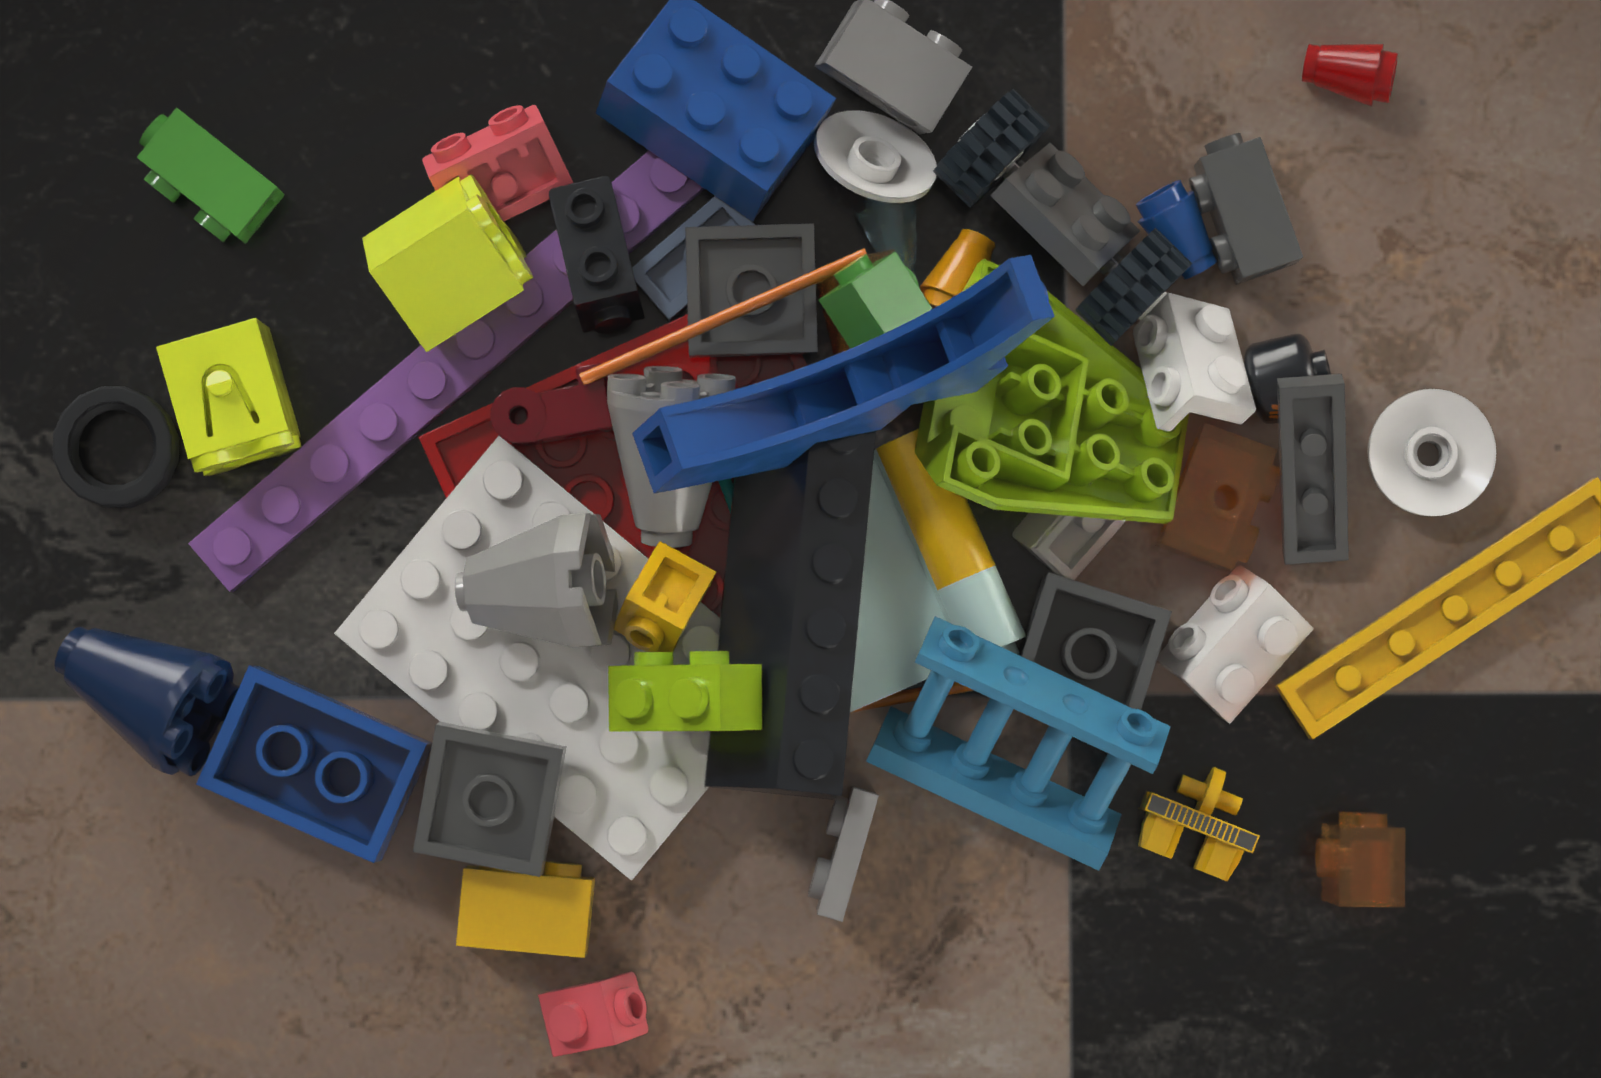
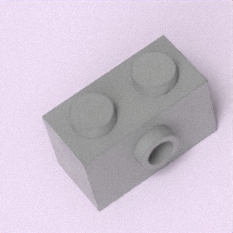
(895, 64)

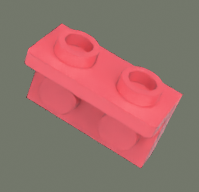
(509, 159)

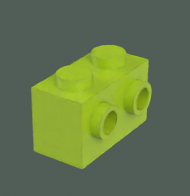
(685, 697)

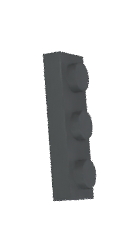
(1313, 468)

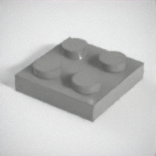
(835, 877)

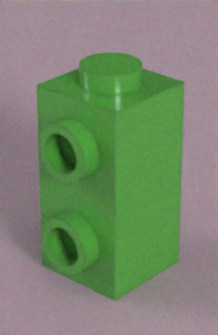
(209, 174)
(873, 298)

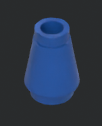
(1179, 219)

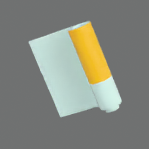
(920, 564)

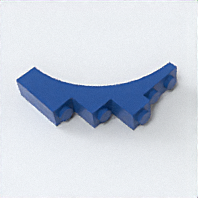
(851, 393)

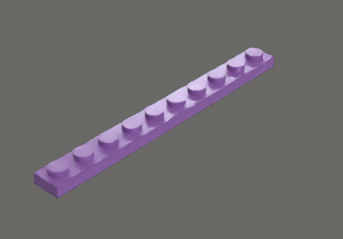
(419, 392)

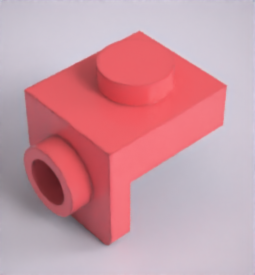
(594, 1014)

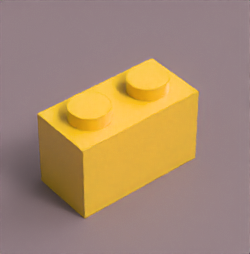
(526, 911)

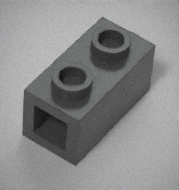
(1245, 208)

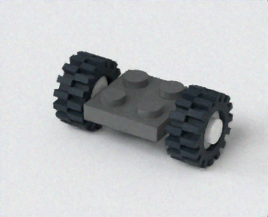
(1063, 214)

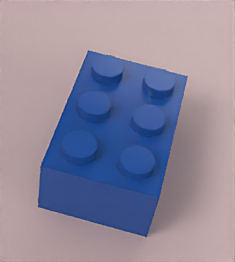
(714, 105)
(314, 763)

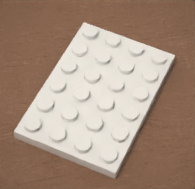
(615, 787)

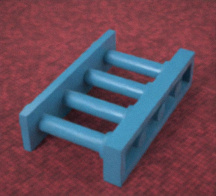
(995, 787)

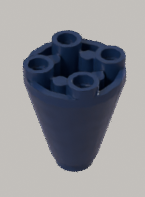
(150, 693)

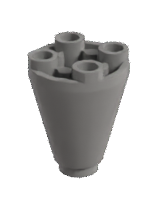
(631, 401)

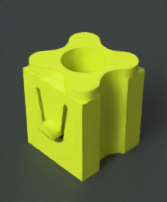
(446, 261)
(229, 397)

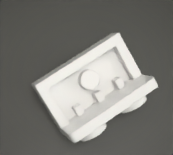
(1192, 362)
(1234, 642)

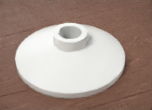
(875, 156)
(1463, 444)

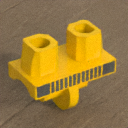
(1223, 841)

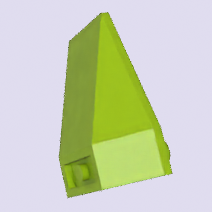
(1056, 431)

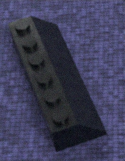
(796, 612)

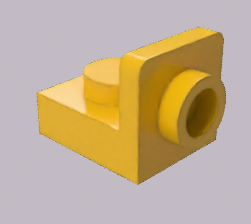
(663, 600)

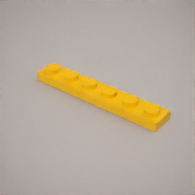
(1446, 612)

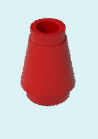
(1352, 70)

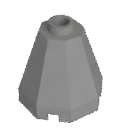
(545, 583)

